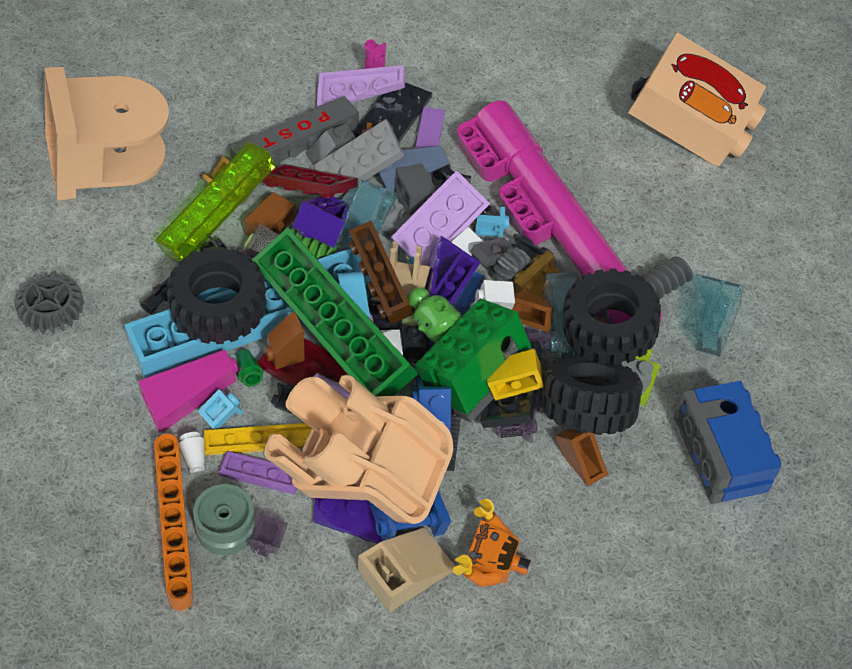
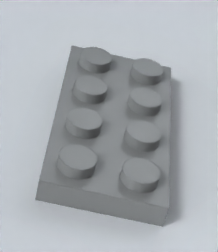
(364, 154)

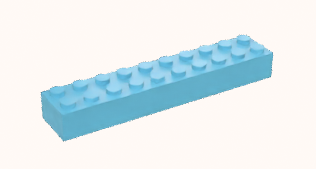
(162, 346)

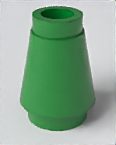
(248, 369)

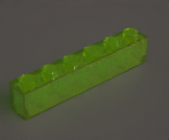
(215, 202)

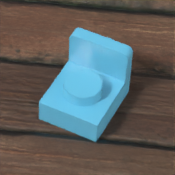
(492, 225)
(220, 408)

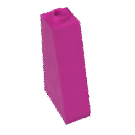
(186, 387)

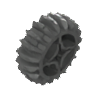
(48, 309)

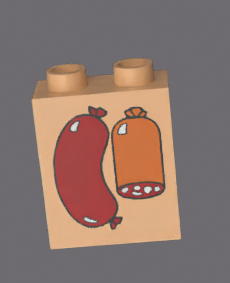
(700, 101)

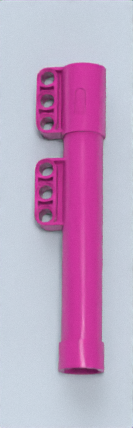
(537, 197)

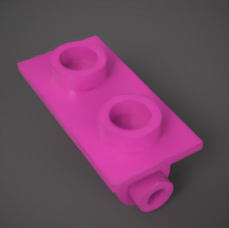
(375, 54)

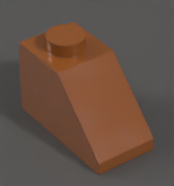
(533, 310)
(286, 343)
(582, 454)

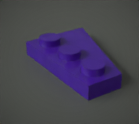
(347, 516)

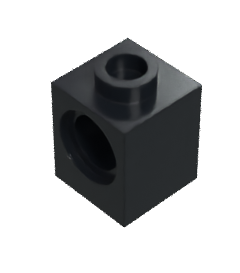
(413, 342)

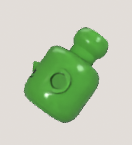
(432, 314)

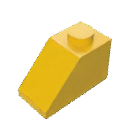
(517, 375)

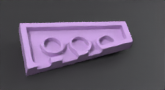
(359, 83)

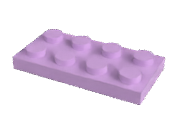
(444, 214)

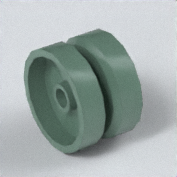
(224, 519)

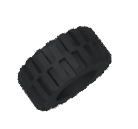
(214, 270)
(611, 292)
(591, 395)

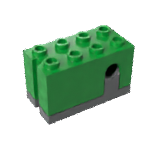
(472, 354)

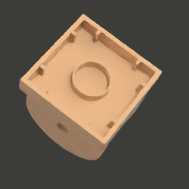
(86, 129)

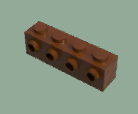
(381, 273)

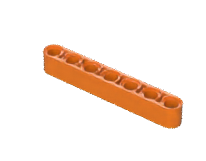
(173, 531)

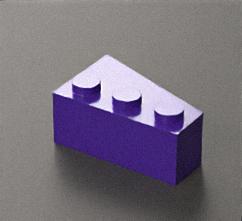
(322, 219)
(449, 270)

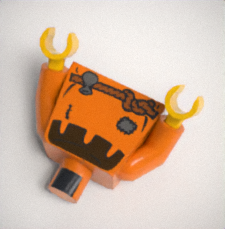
(492, 551)

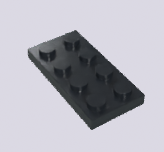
(399, 108)
(512, 409)

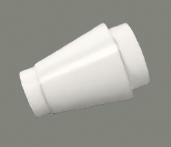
(192, 449)

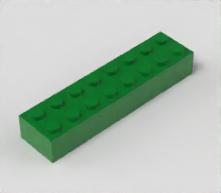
(334, 316)

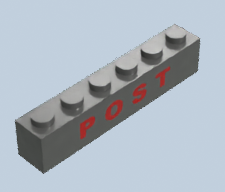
(303, 131)

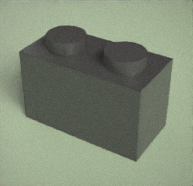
(414, 186)

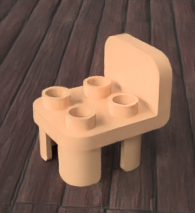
(365, 448)

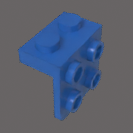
(435, 400)

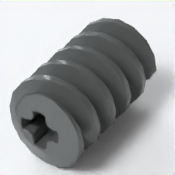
(669, 276)

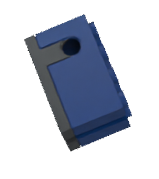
(727, 442)

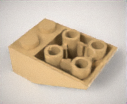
(404, 567)

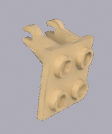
(409, 275)

